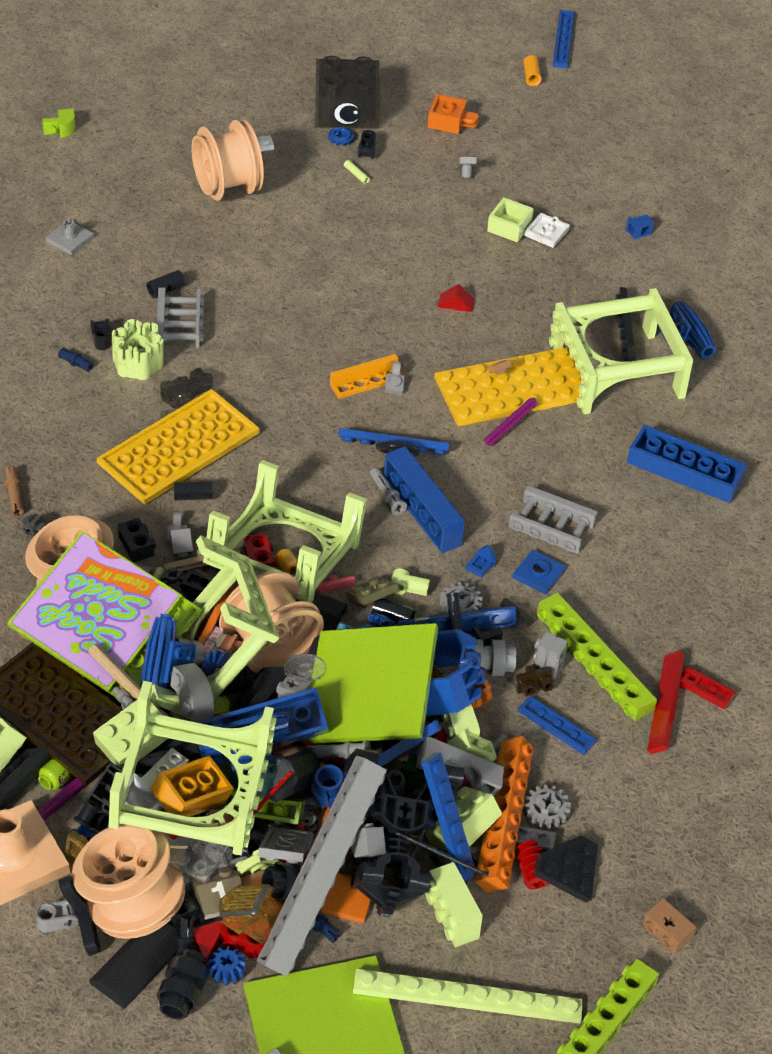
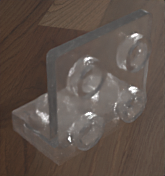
(200, 859)

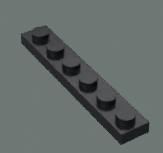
(626, 333)

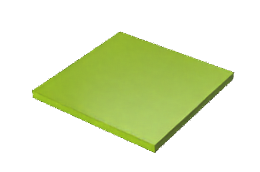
(375, 682)
(320, 1014)

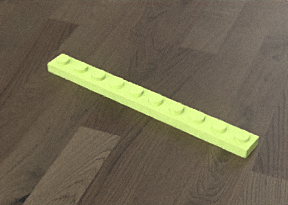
(467, 996)

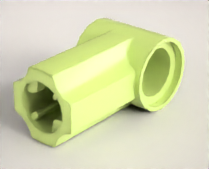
(410, 583)

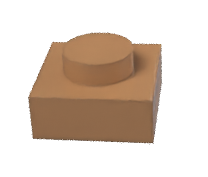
(499, 367)

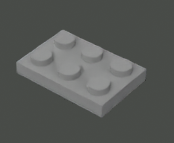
(285, 844)

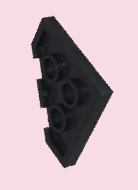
(569, 867)

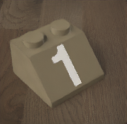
(209, 894)

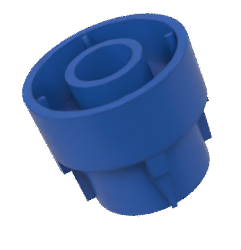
(326, 776)

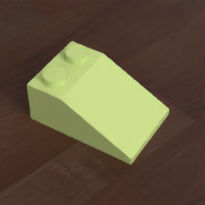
(10, 741)

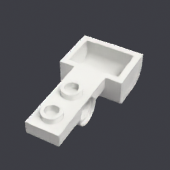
(140, 792)

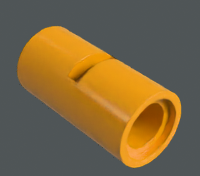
(532, 70)
(287, 561)

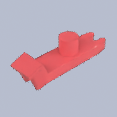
(336, 584)

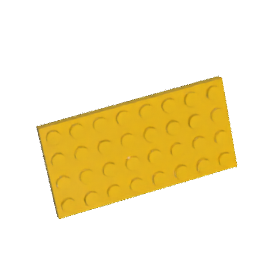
(483, 396)
(177, 446)

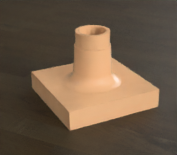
(27, 852)

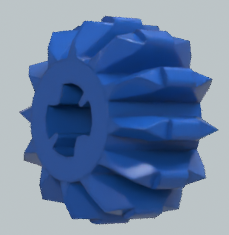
(214, 661)
(226, 965)

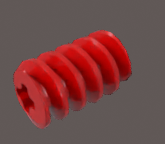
(527, 854)

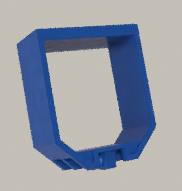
(457, 690)

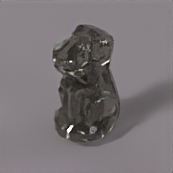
(182, 390)

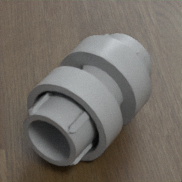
(497, 657)

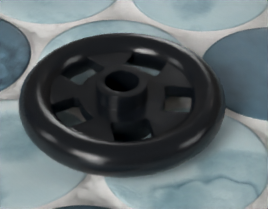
(386, 447)

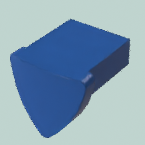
(482, 561)

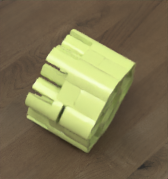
(137, 351)

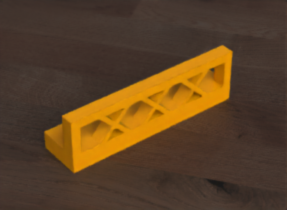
(362, 373)

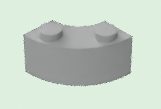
(193, 692)

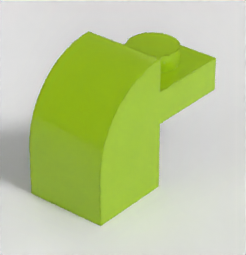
(62, 125)

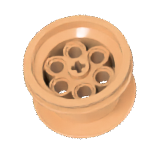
(228, 159)
(57, 536)
(294, 621)
(128, 881)

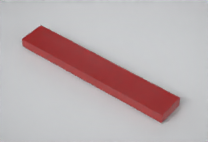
(666, 702)

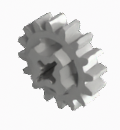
(468, 598)
(556, 811)

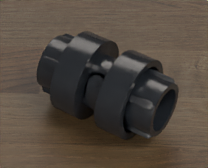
(281, 877)
(181, 987)

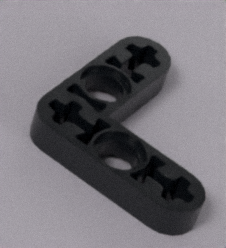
(79, 904)

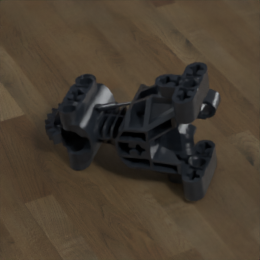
(411, 816)

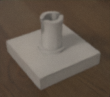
(69, 237)

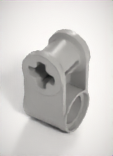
(57, 915)

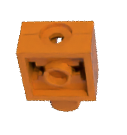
(450, 114)

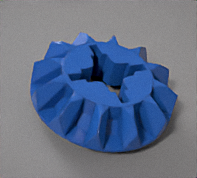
(347, 136)
(380, 620)

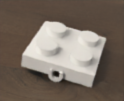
(547, 230)

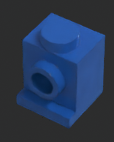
(639, 226)

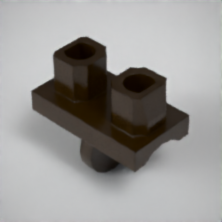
(534, 679)

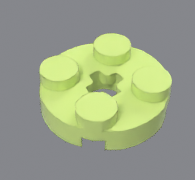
(253, 864)

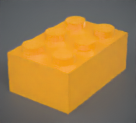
(192, 788)

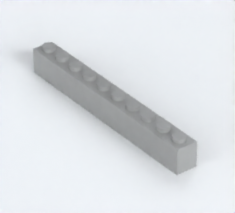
(321, 866)

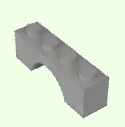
(481, 773)
(368, 841)

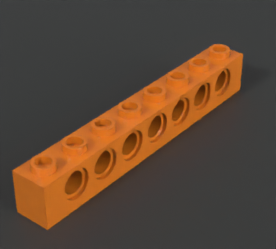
(501, 837)

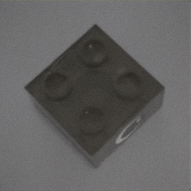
(347, 93)

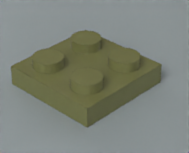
(371, 591)

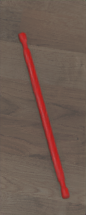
(280, 783)

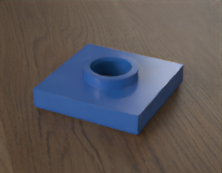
(540, 581)

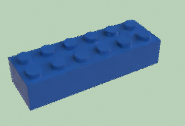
(686, 463)
(424, 499)
(302, 713)

